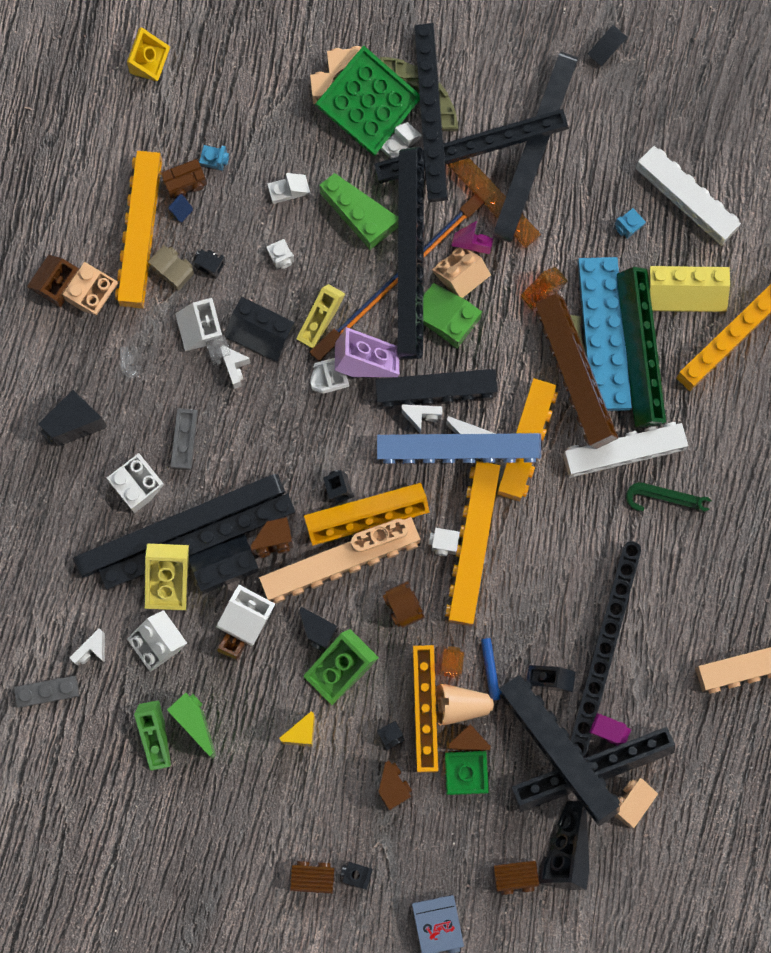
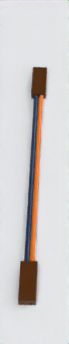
(328, 342)

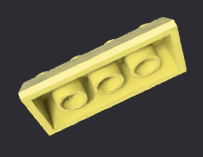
(689, 288)

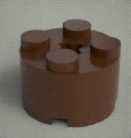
(404, 605)

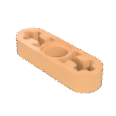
(396, 536)

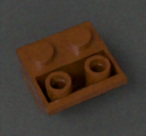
(53, 279)
(272, 538)
(391, 788)

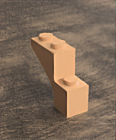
(337, 61)

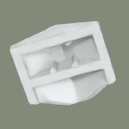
(326, 379)

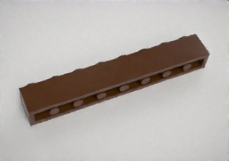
(576, 371)

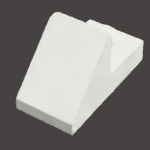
(403, 137)
(292, 187)
(234, 361)
(415, 413)
(95, 643)

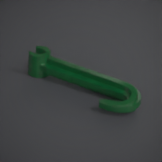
(665, 495)

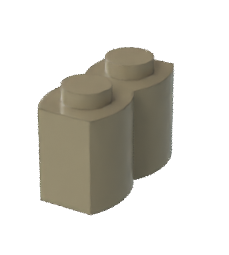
(171, 267)

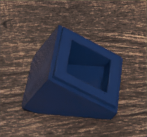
(180, 208)

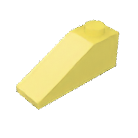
(320, 315)

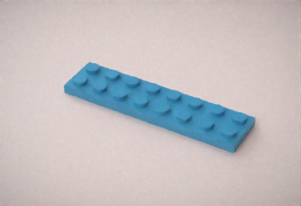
(604, 330)

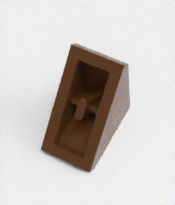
(231, 647)
(469, 740)

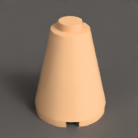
(460, 704)

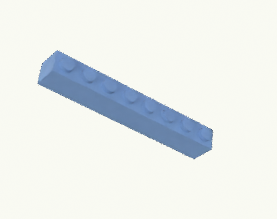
(459, 446)

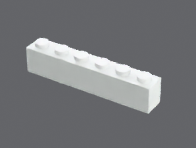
(688, 195)
(626, 449)

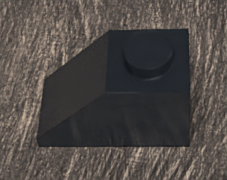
(317, 629)
(551, 678)

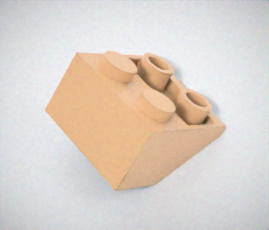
(461, 271)
(89, 289)
(635, 802)

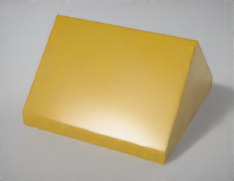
(147, 55)
(301, 733)

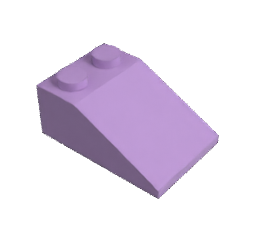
(365, 355)

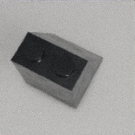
(70, 421)

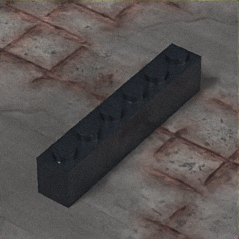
(436, 388)

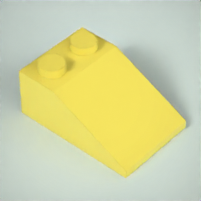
(166, 576)

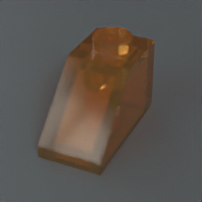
(544, 286)
(452, 662)

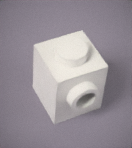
(444, 541)

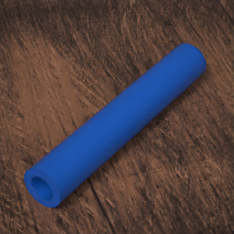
(490, 669)

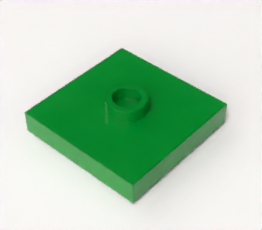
(466, 773)

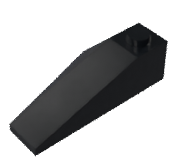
(569, 852)

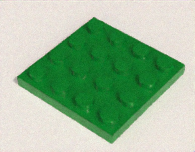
(368, 100)

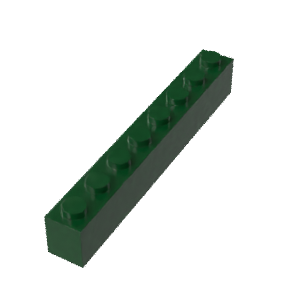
(641, 347)

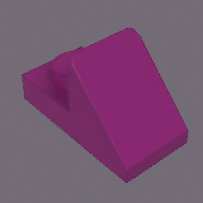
(469, 240)
(610, 730)

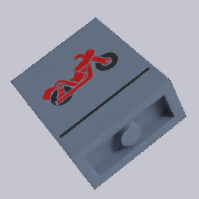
(438, 925)

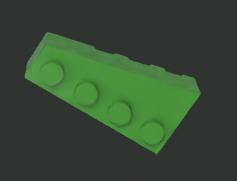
(360, 212)

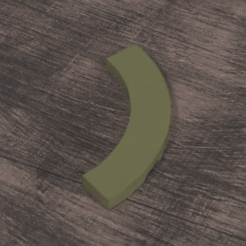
(409, 74)

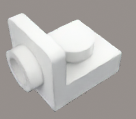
(280, 254)

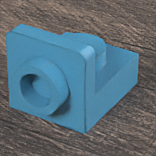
(214, 157)
(629, 223)

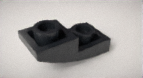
(607, 45)

